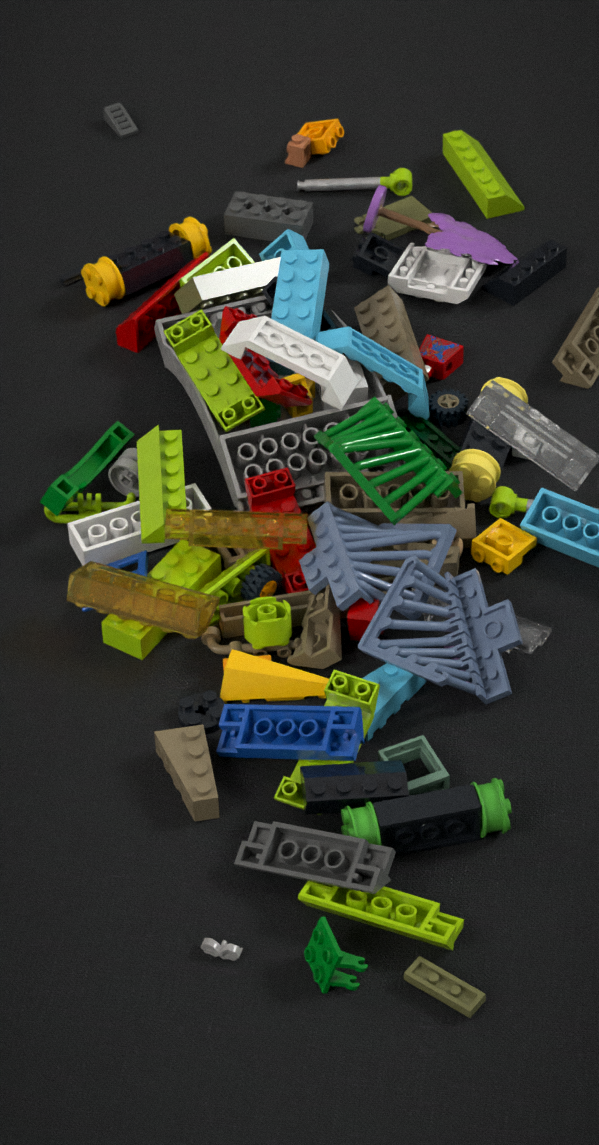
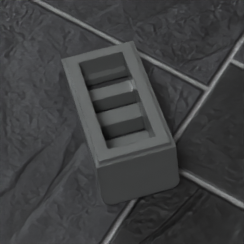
(118, 119)

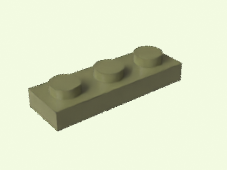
(444, 986)

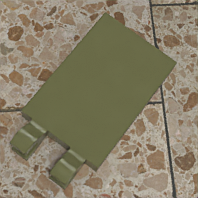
(390, 229)

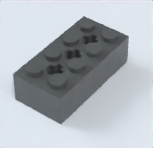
(266, 216)

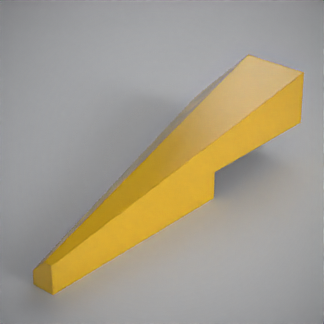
(258, 678)

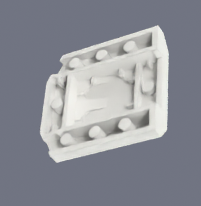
(435, 274)

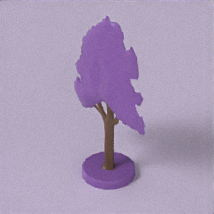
(452, 234)

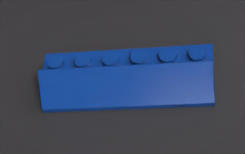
(290, 732)

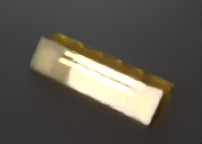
(236, 528)

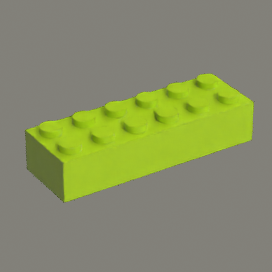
(182, 566)

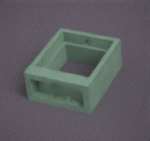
(415, 749)

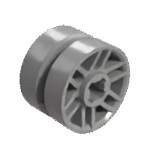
(124, 473)

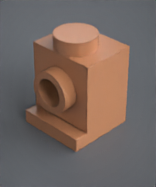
(298, 151)

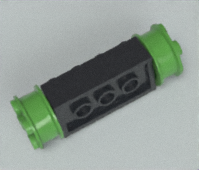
(431, 818)

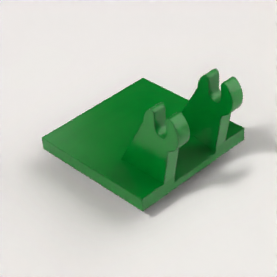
(325, 956)

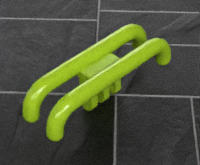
(87, 508)

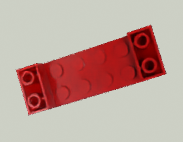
(257, 372)
(276, 493)

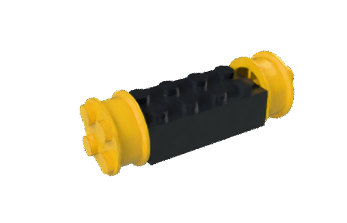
(145, 262)

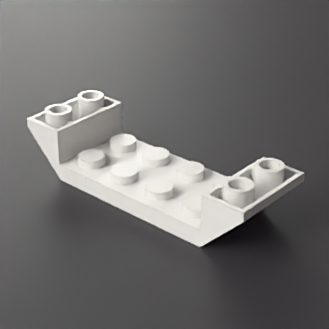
(295, 353)

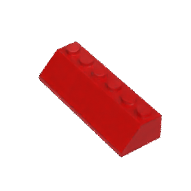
(139, 326)

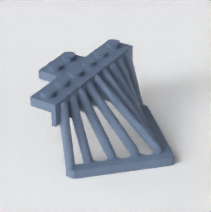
(345, 556)
(476, 629)

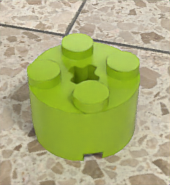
(267, 622)

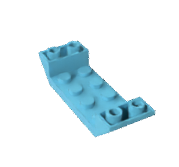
(383, 361)

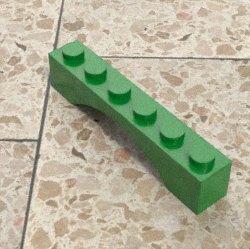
(77, 479)

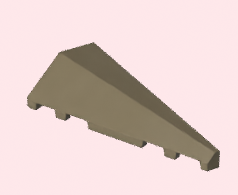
(461, 520)
(321, 634)

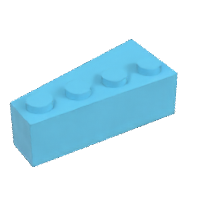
(394, 689)

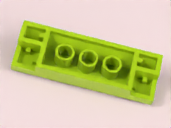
(159, 480)
(387, 910)

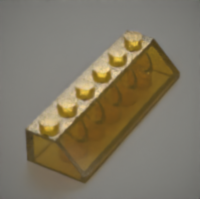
(142, 599)

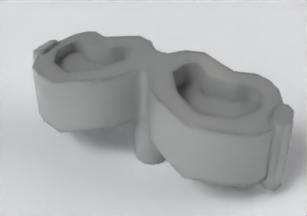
(225, 950)

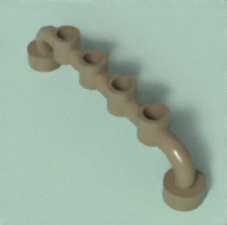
(212, 638)

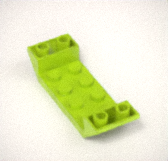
(213, 371)
(341, 691)

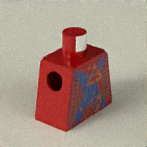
(441, 356)

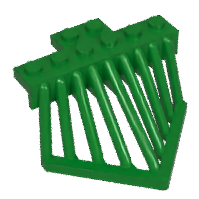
(385, 432)

